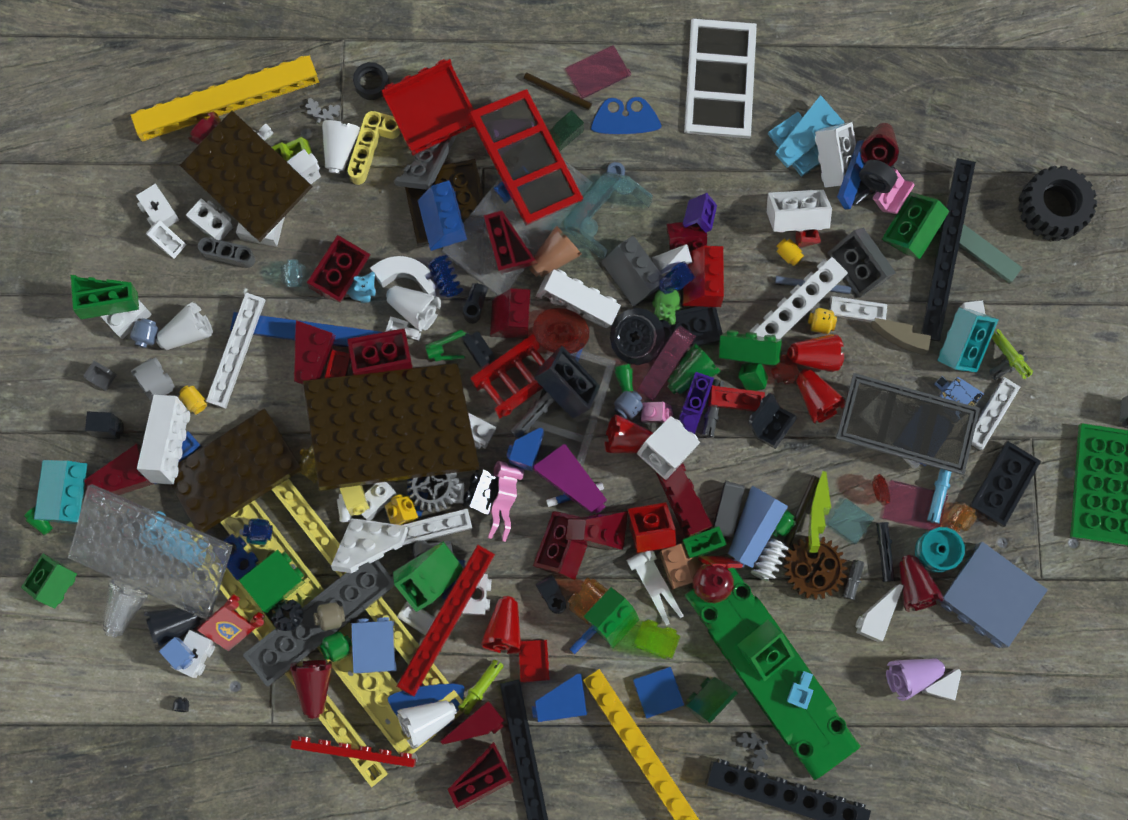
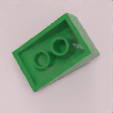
(612, 617)

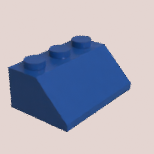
(441, 216)

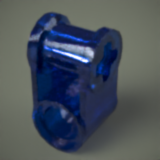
(676, 278)

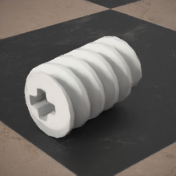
(769, 559)

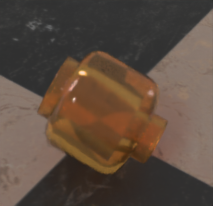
(961, 517)

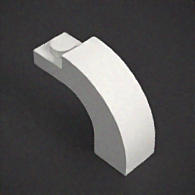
(403, 267)

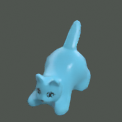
(362, 288)

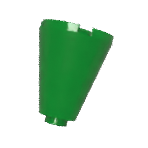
(694, 361)

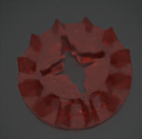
(881, 489)

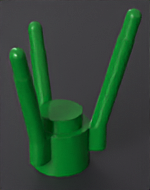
(435, 348)

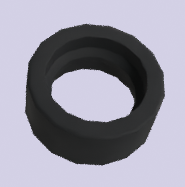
(370, 67)
(878, 176)

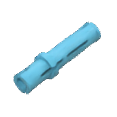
(942, 485)

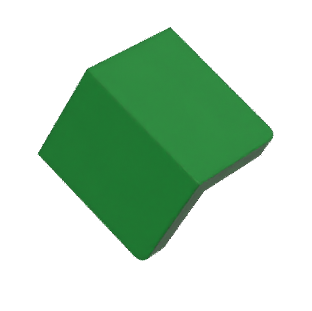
(753, 376)

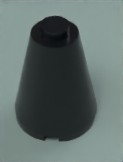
(170, 623)

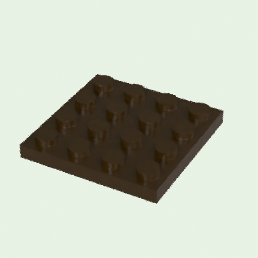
(467, 188)

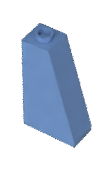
(755, 526)

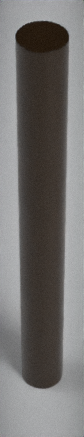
(558, 91)
(801, 509)

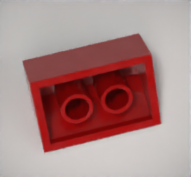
(708, 284)

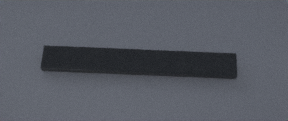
(523, 750)

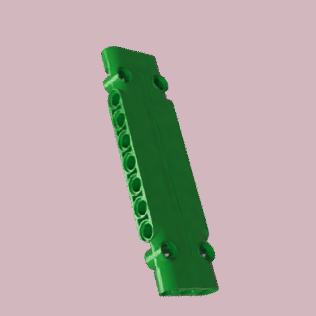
(737, 619)

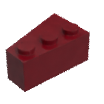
(311, 351)
(120, 474)
(599, 530)

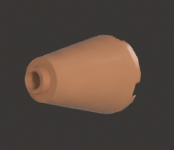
(554, 253)

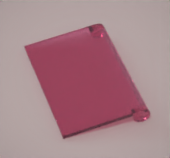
(598, 72)
(910, 505)

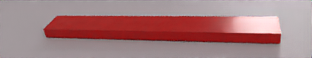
(445, 620)

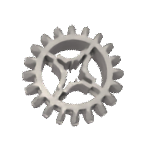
(425, 487)

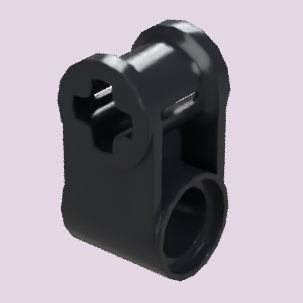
(551, 591)

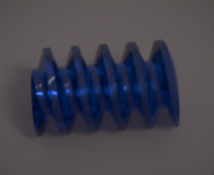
(443, 277)

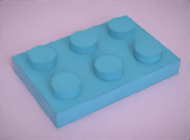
(779, 135)

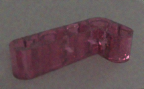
(666, 362)

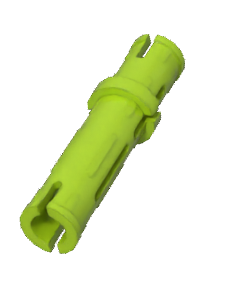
(1015, 360)
(475, 693)

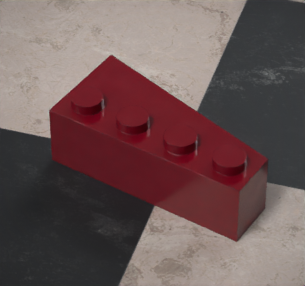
(685, 502)

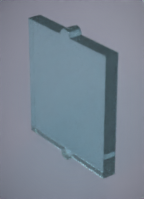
(850, 521)

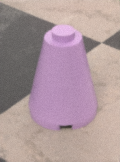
(913, 676)

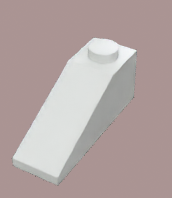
(876, 619)

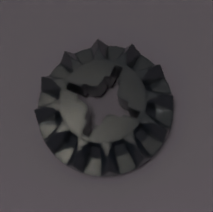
(296, 615)

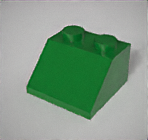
(49, 581)
(766, 650)

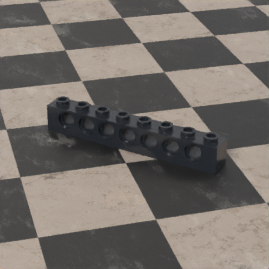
(716, 779)

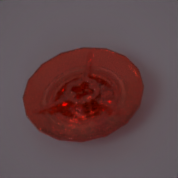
(561, 328)

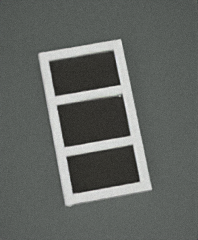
(720, 78)

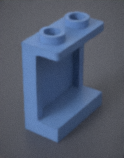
(373, 646)

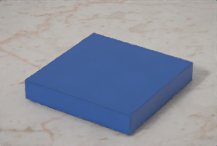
(658, 692)

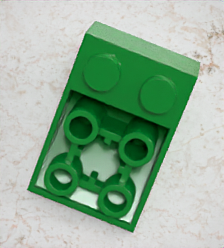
(427, 576)

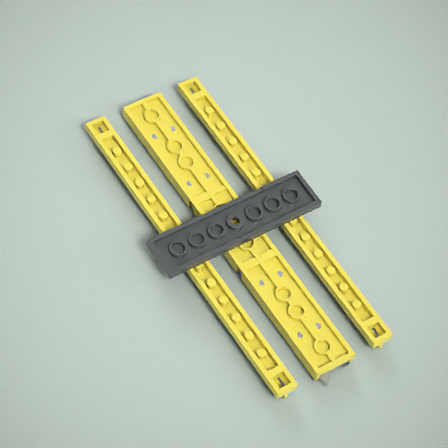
(353, 592)

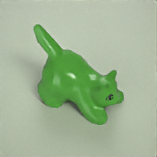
(666, 305)

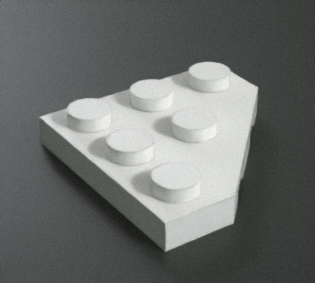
(366, 542)

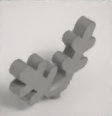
(327, 115)

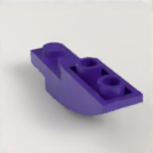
(695, 401)

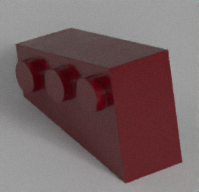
(506, 244)
(481, 779)

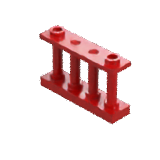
(498, 369)

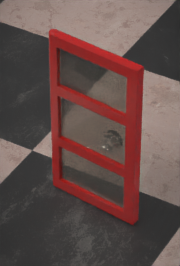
(526, 156)

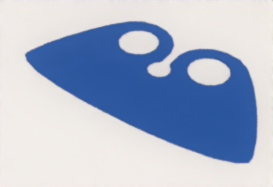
(635, 122)
(425, 695)

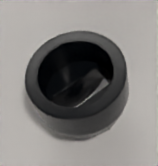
(181, 705)

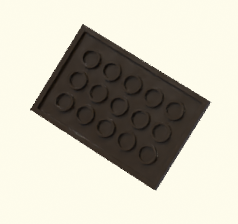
(246, 176)
(233, 471)

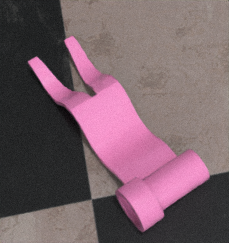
(506, 495)

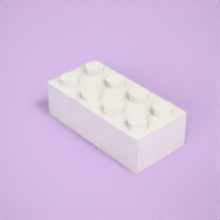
(163, 439)

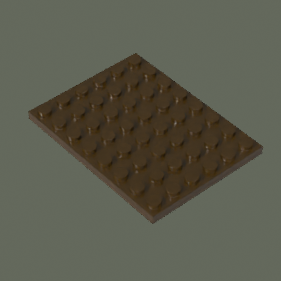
(389, 426)

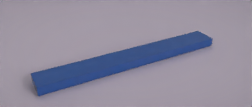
(286, 329)

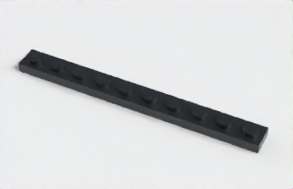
(948, 249)

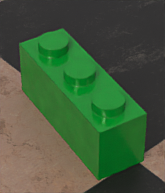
(750, 347)

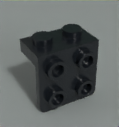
(770, 421)

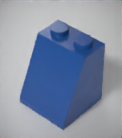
(562, 701)

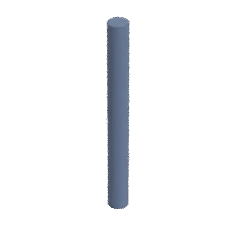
(794, 282)

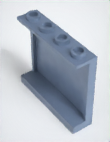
(993, 596)

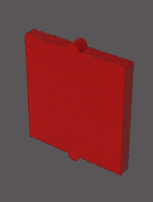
(724, 561)

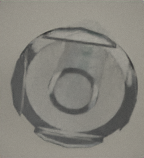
(121, 607)

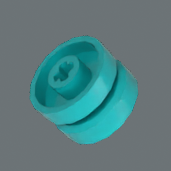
(950, 552)

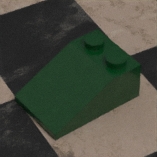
(710, 699)

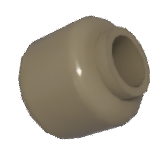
(329, 616)

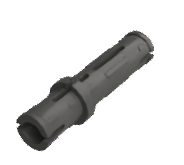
(711, 416)
(518, 430)

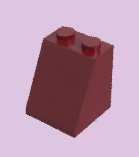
(511, 314)

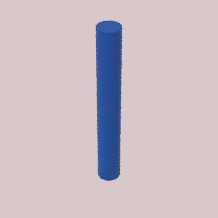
(582, 640)

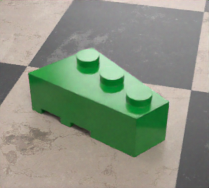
(101, 297)

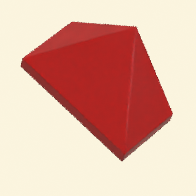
(807, 238)

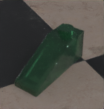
(567, 130)

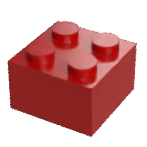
(651, 527)

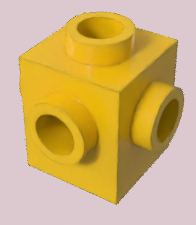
(401, 510)

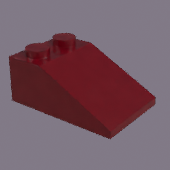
(478, 724)

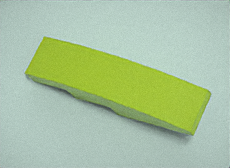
(820, 506)

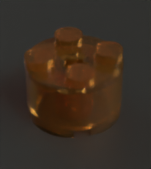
(586, 598)

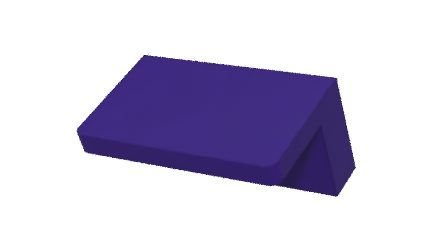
(700, 211)

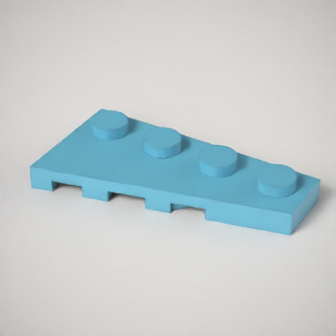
(803, 135)

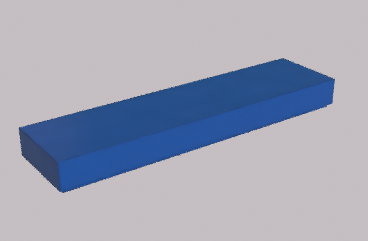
(851, 179)

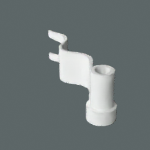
(653, 581)

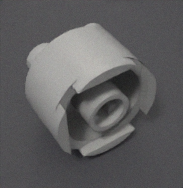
(151, 378)

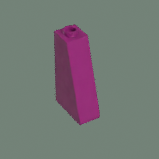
(570, 478)

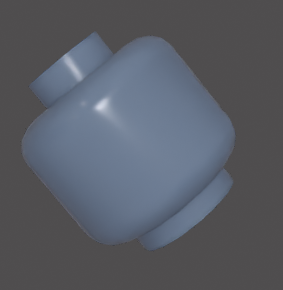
(144, 332)
(628, 404)

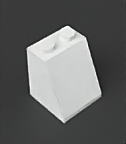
(668, 447)

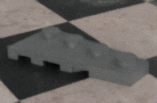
(425, 167)

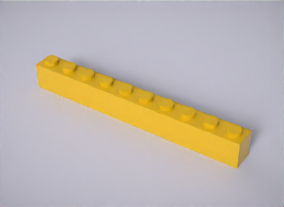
(224, 98)
(639, 747)

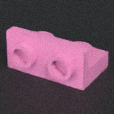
(893, 200)

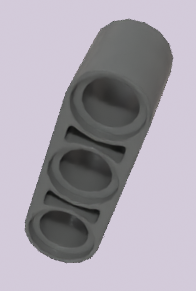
(218, 249)
(729, 508)

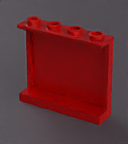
(429, 106)

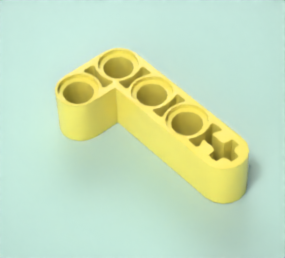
(369, 148)

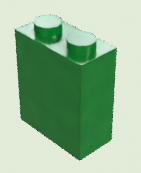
(272, 580)

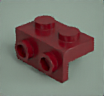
(691, 235)

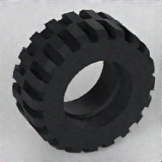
(1069, 184)

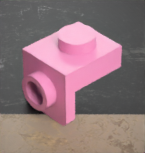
(655, 412)

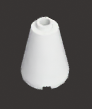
(338, 144)
(414, 306)
(184, 328)
(425, 721)

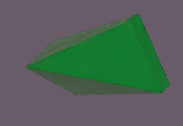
(704, 542)

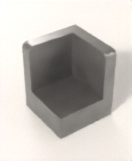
(99, 375)

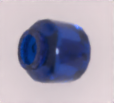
(257, 531)

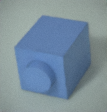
(177, 654)

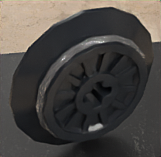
(648, 328)

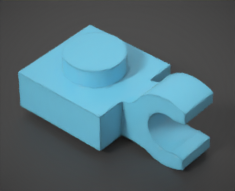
(800, 693)

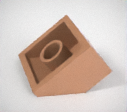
(678, 566)

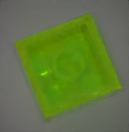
(655, 639)

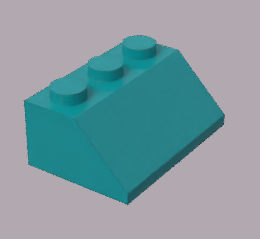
(967, 340)
(60, 491)

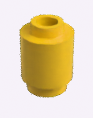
(789, 251)
(192, 399)

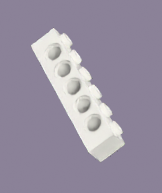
(834, 274)

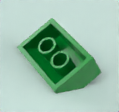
(915, 224)

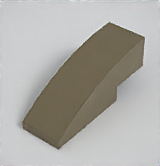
(902, 335)

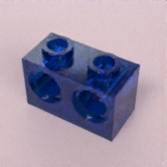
(240, 554)

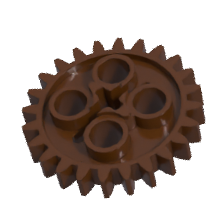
(830, 577)

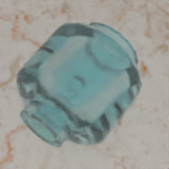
(293, 273)

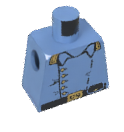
(958, 391)

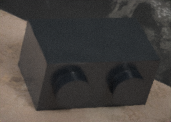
(103, 425)

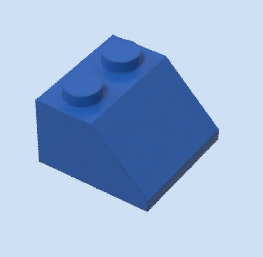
(525, 450)

